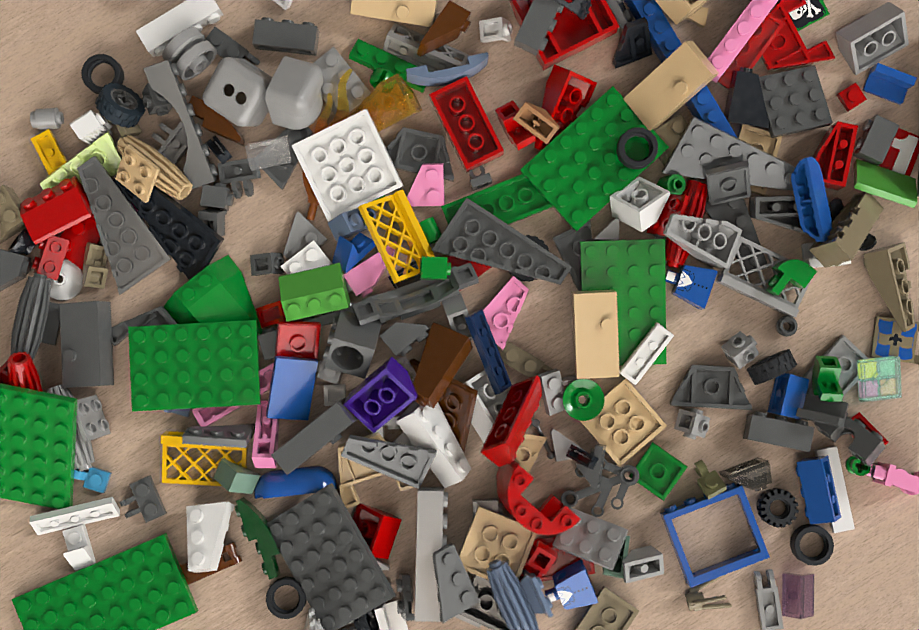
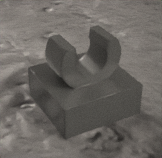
(480, 181)

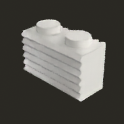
(90, 126)

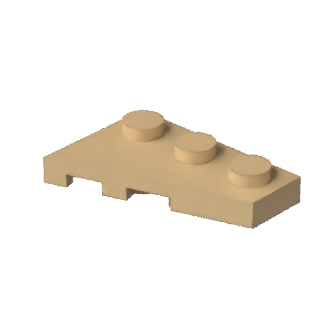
(529, 451)

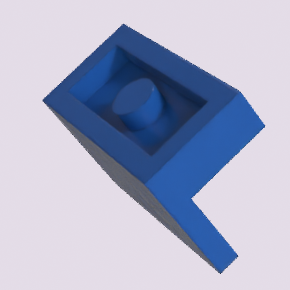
(888, 83)
(788, 395)

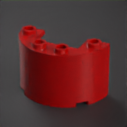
(548, 519)

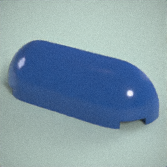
(811, 199)
(298, 482)

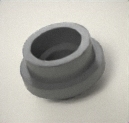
(792, 326)

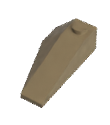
(888, 272)

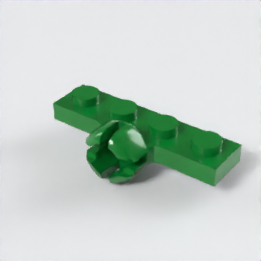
(382, 63)

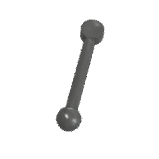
(550, 454)

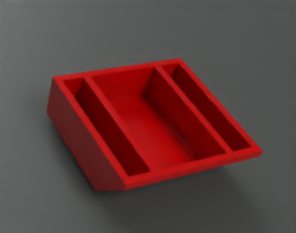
(571, 33)

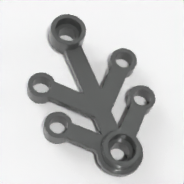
(605, 487)

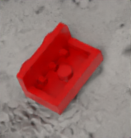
(50, 257)

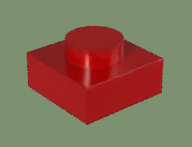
(851, 97)

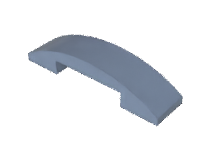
(421, 76)

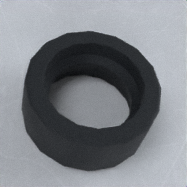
(95, 60)
(653, 148)
(827, 549)
(274, 609)

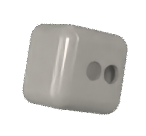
(244, 78)

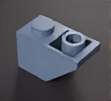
(349, 223)

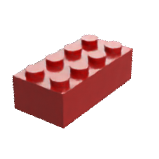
(466, 124)

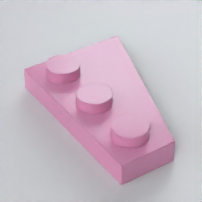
(504, 308)

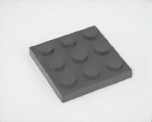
(794, 101)

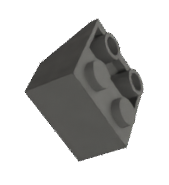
(403, 335)

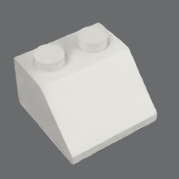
(639, 203)

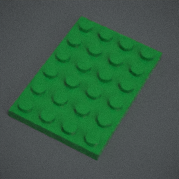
(582, 165)
(638, 276)
(194, 365)
(37, 446)

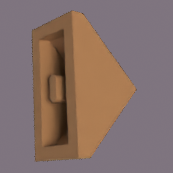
(537, 121)

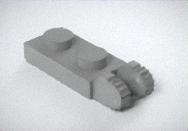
(768, 602)

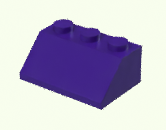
(381, 395)

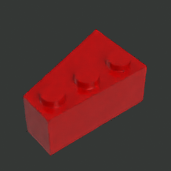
(835, 154)

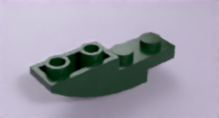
(254, 528)

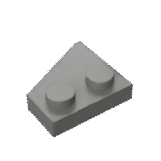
(302, 234)

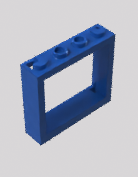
(724, 567)

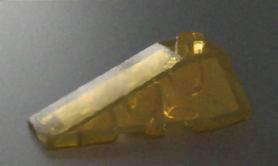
(390, 103)

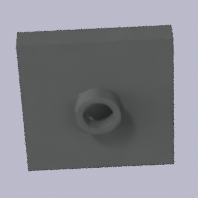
(728, 183)

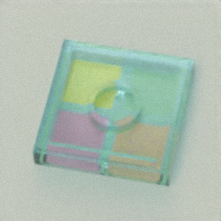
(879, 378)

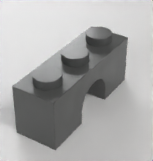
(866, 444)

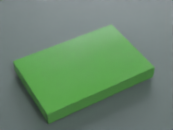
(885, 183)

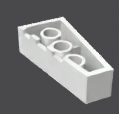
(431, 430)

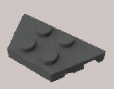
(417, 147)
(711, 389)

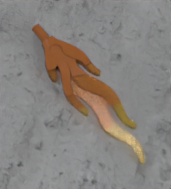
(341, 114)

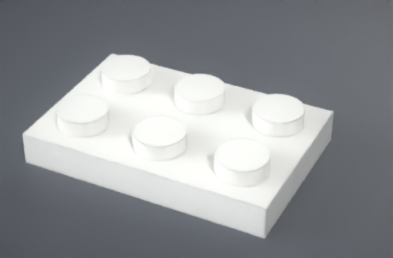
(308, 258)

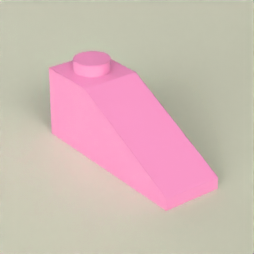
(367, 274)
(265, 438)

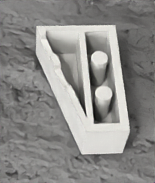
(206, 534)

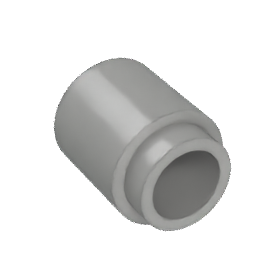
(46, 118)

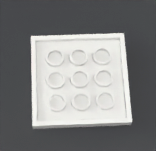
(347, 165)

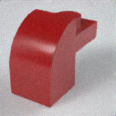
(514, 131)
(540, 559)

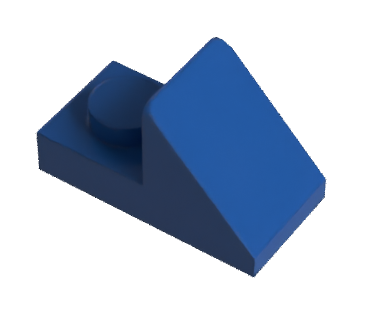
(352, 251)

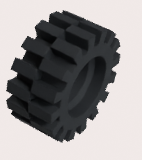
(790, 507)

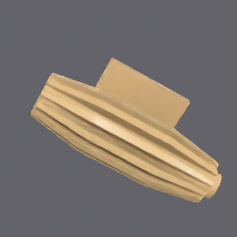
(145, 167)

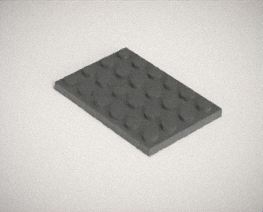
(330, 559)

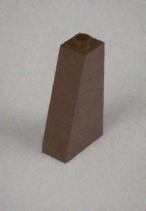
(439, 363)

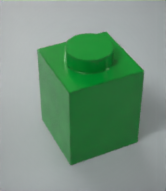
(434, 268)

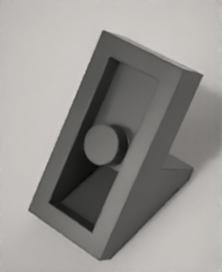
(594, 476)

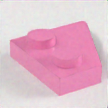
(428, 186)

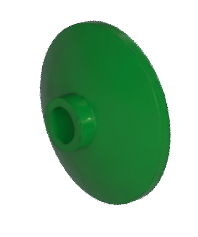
(594, 399)

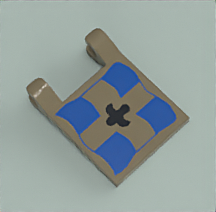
(891, 341)

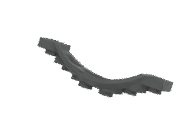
(414, 297)

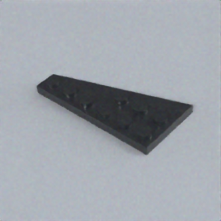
(177, 230)

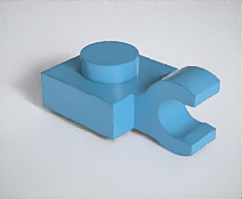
(95, 478)

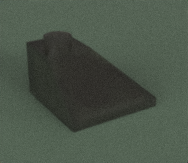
(751, 474)

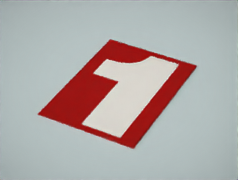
(902, 153)

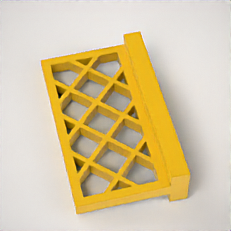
(410, 232)
(174, 439)

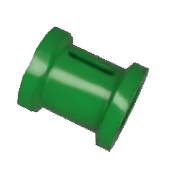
(850, 466)

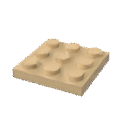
(624, 423)
(493, 538)

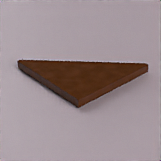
(458, 407)

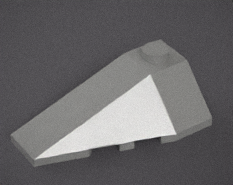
(704, 238)

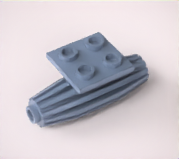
(518, 599)

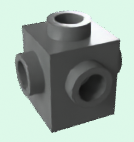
(155, 102)

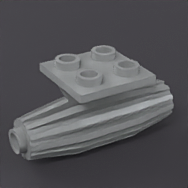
(89, 426)

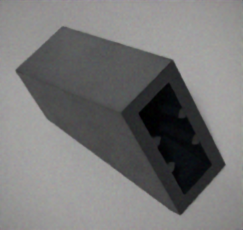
(746, 100)

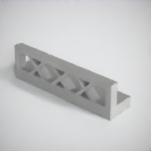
(407, 49)

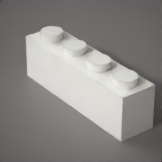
(185, 15)

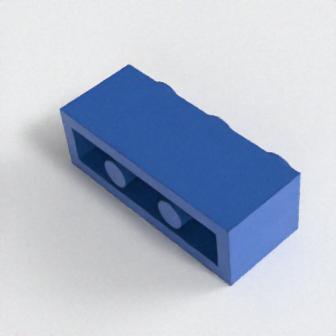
(818, 490)

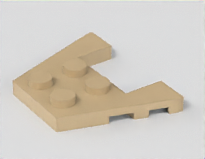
(354, 473)

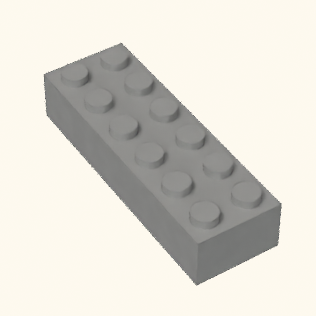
(430, 538)

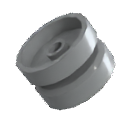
(190, 53)

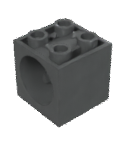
(351, 345)

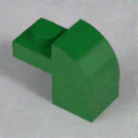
(792, 271)
(826, 378)

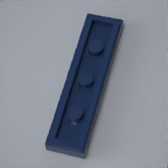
(488, 351)

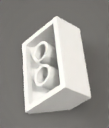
(486, 405)

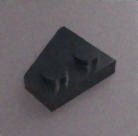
(633, 43)

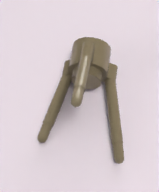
(697, 602)

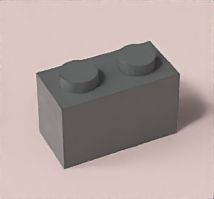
(875, 140)

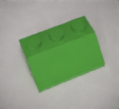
(313, 292)

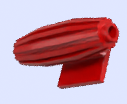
(689, 203)
(20, 372)

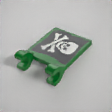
(808, 14)

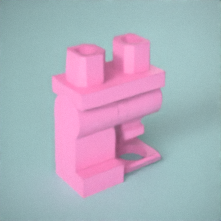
(892, 476)

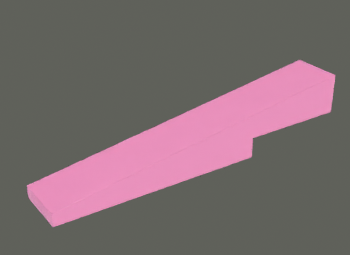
(210, 415)

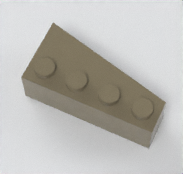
(848, 230)

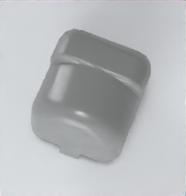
(295, 94)

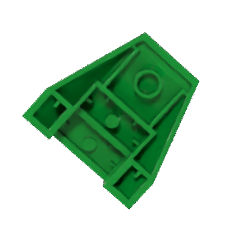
(213, 296)

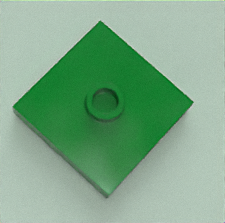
(659, 471)

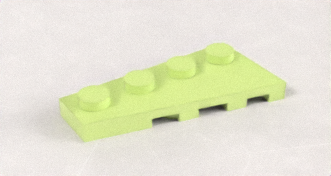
(102, 148)

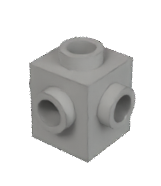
(740, 349)
(692, 423)

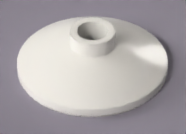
(71, 283)

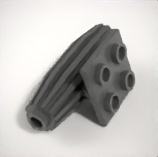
(35, 318)

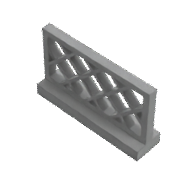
(752, 290)

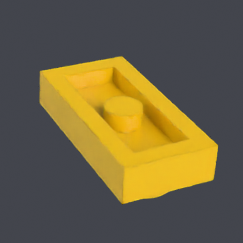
(49, 150)

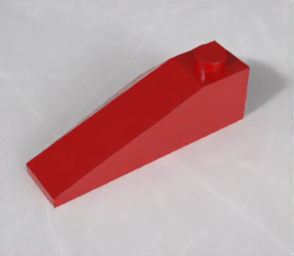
(564, 97)

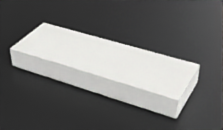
(646, 353)

